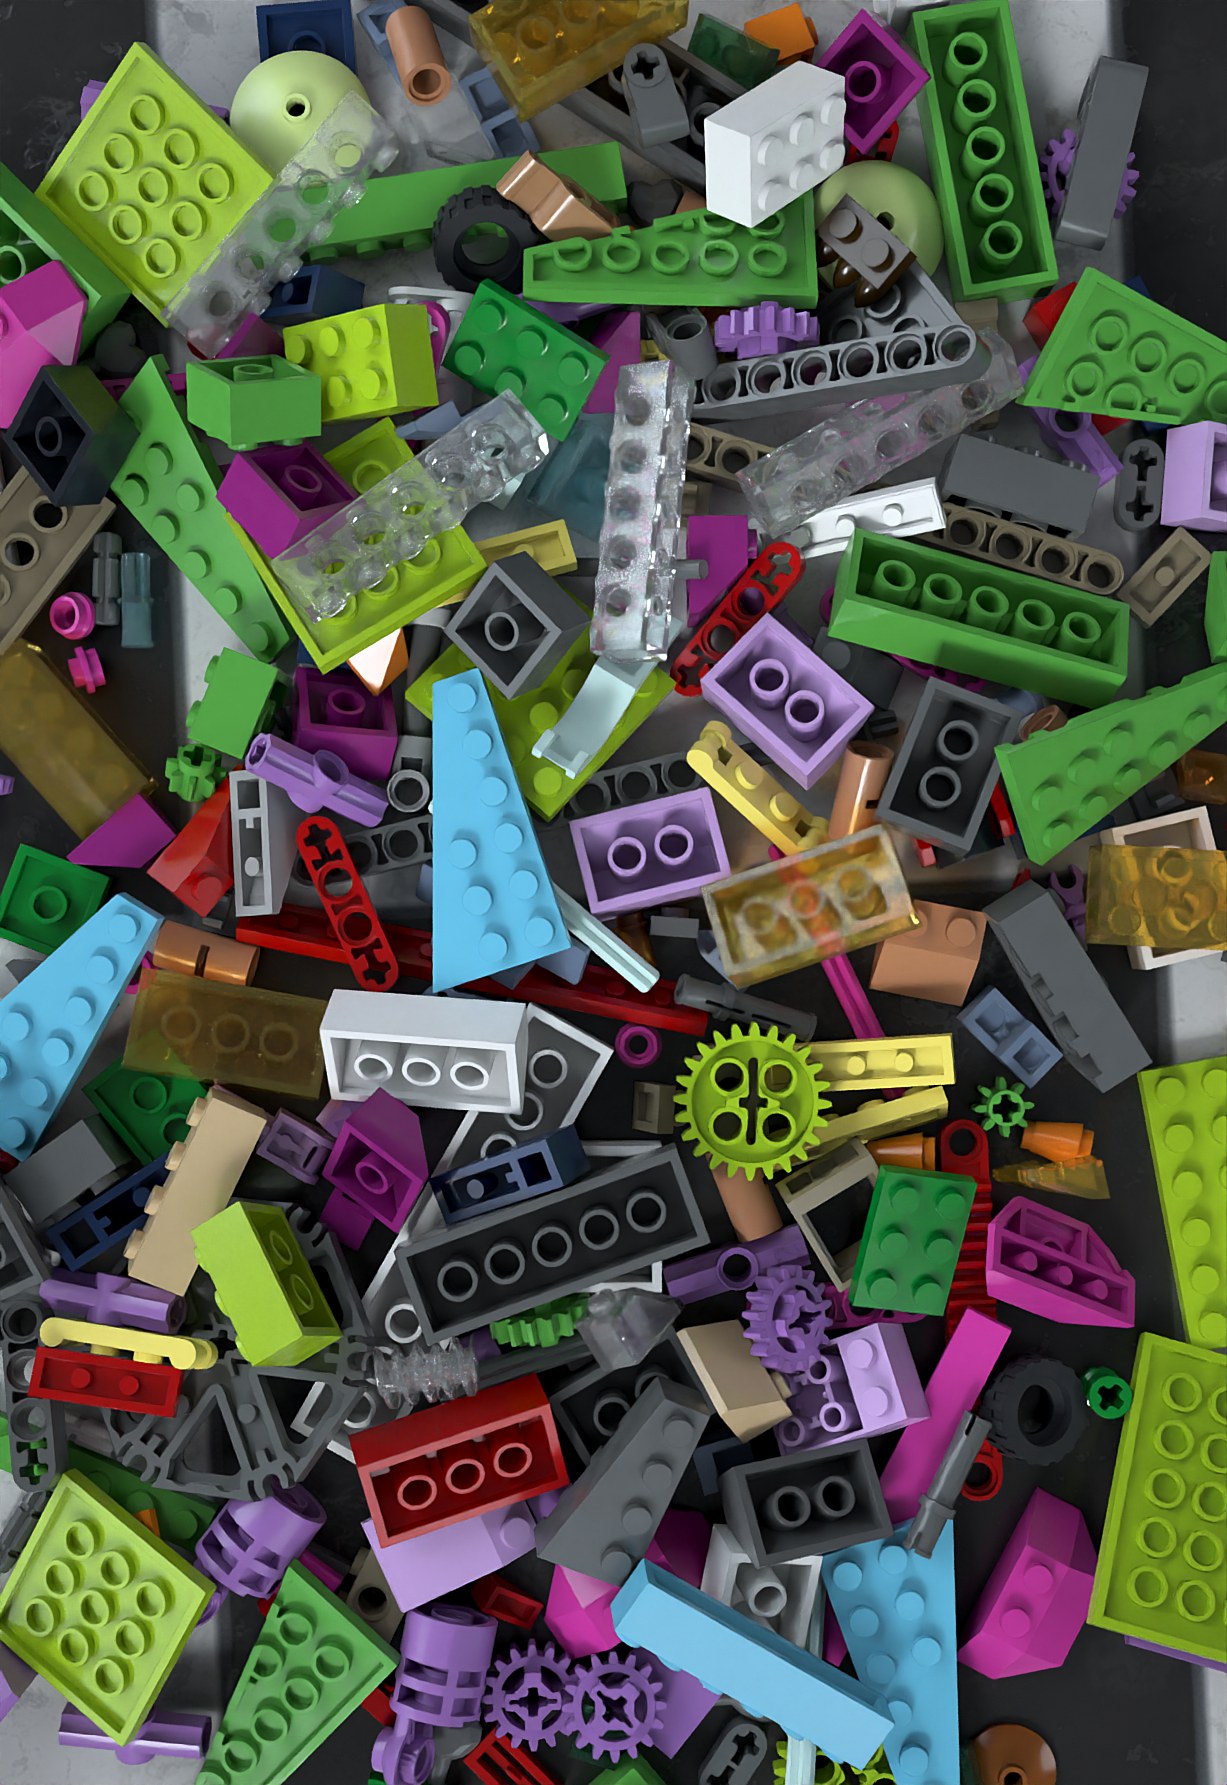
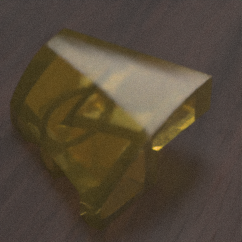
(1074, 1177)

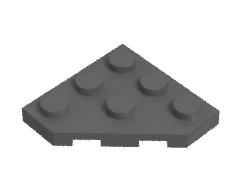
(907, 305)

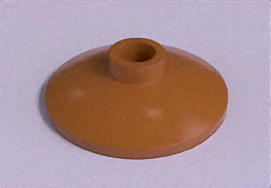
(1014, 1749)

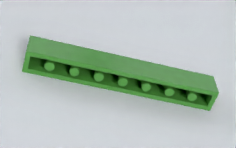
(402, 207)

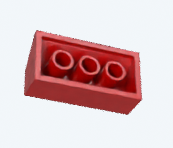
(459, 1460)

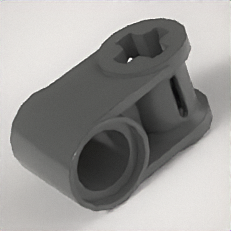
(653, 103)
(684, 338)

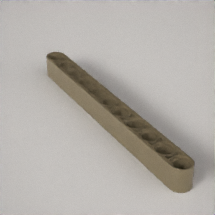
(984, 528)

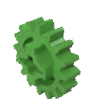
(543, 1323)

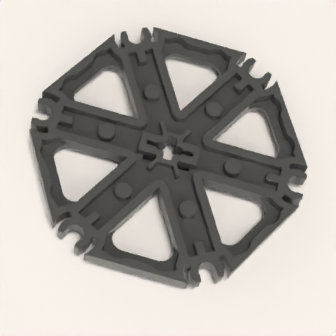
(244, 1389)

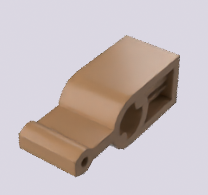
(555, 201)

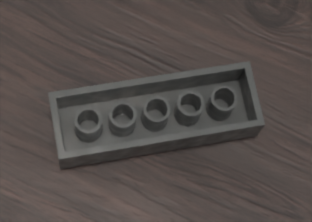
(551, 1244)

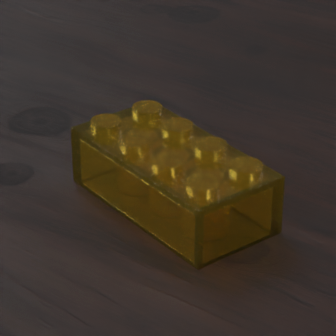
(558, 46)
(1157, 897)
(811, 906)
(226, 1035)

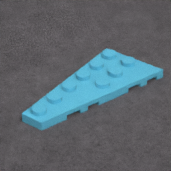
(488, 867)
(60, 1014)
(903, 1645)

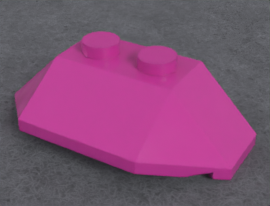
(37, 328)
(1056, 1268)
(1034, 1593)
(580, 1604)

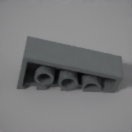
(1066, 985)
(624, 1492)

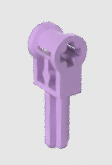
(288, 1141)

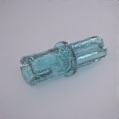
(136, 600)

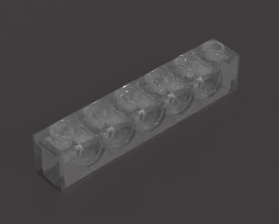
(349, 124)
(871, 441)
(420, 481)
(642, 512)

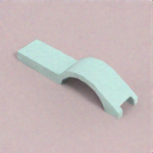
(596, 711)

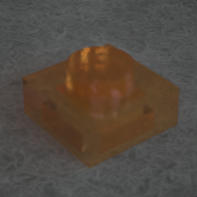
(1203, 777)

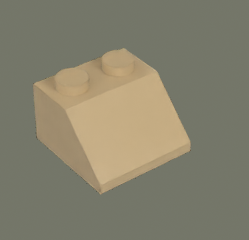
(738, 1385)

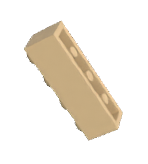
(196, 1189)

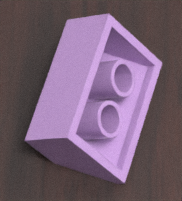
(786, 700)
(650, 854)

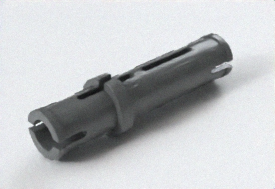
(726, 1003)
(947, 1484)

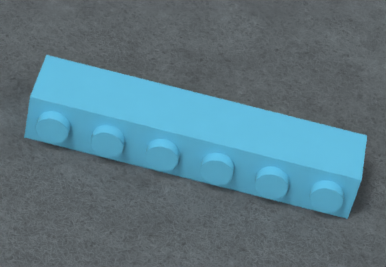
(750, 1665)

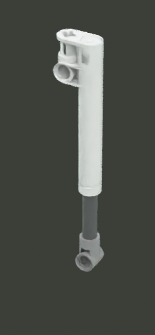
(415, 744)

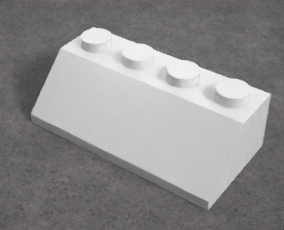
(426, 1050)

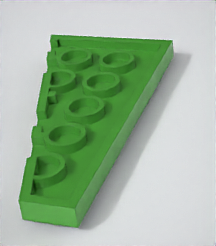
(685, 262)
(1128, 360)
(172, 492)
(1085, 770)
(298, 1684)

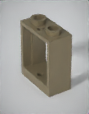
(821, 1182)

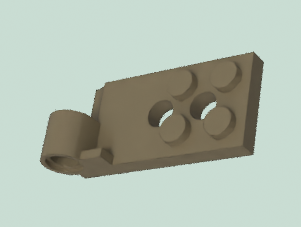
(56, 551)

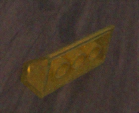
(64, 742)

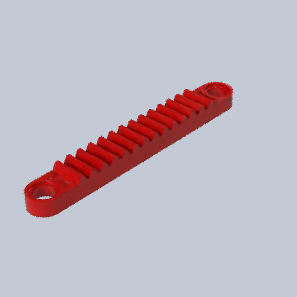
(969, 1278)

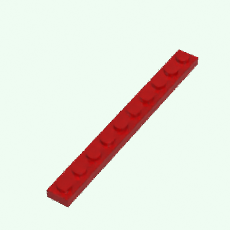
(598, 992)

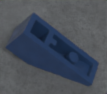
(510, 1174)
(107, 1216)

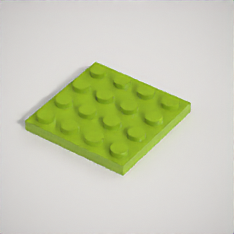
(152, 179)
(408, 589)
(530, 714)
(100, 1606)

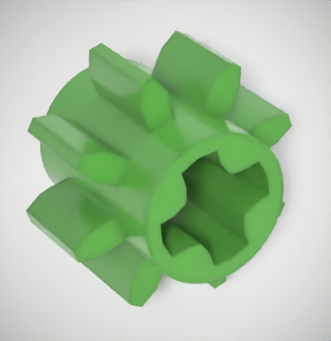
(195, 772)
(1011, 1115)

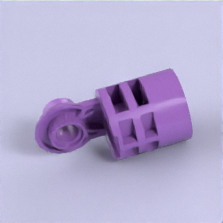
(255, 1543)
(436, 1684)

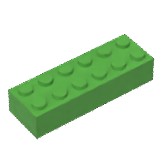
(982, 153)
(980, 620)

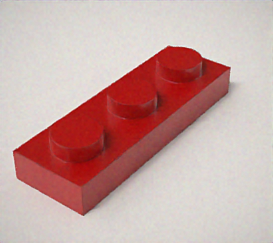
(106, 1382)

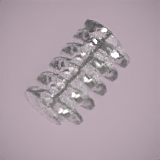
(427, 1372)

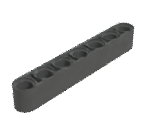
(842, 380)

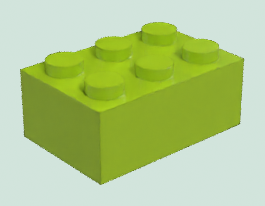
(368, 361)
(265, 1285)

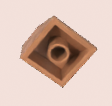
(933, 959)

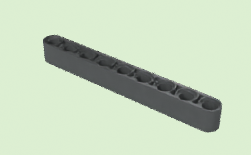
(609, 781)

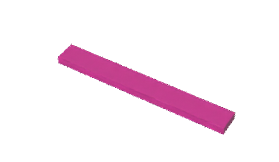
(923, 1444)

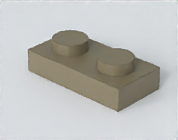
(1163, 577)

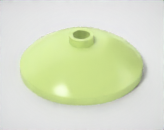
(278, 84)
(888, 193)

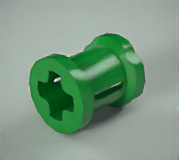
(1117, 1403)

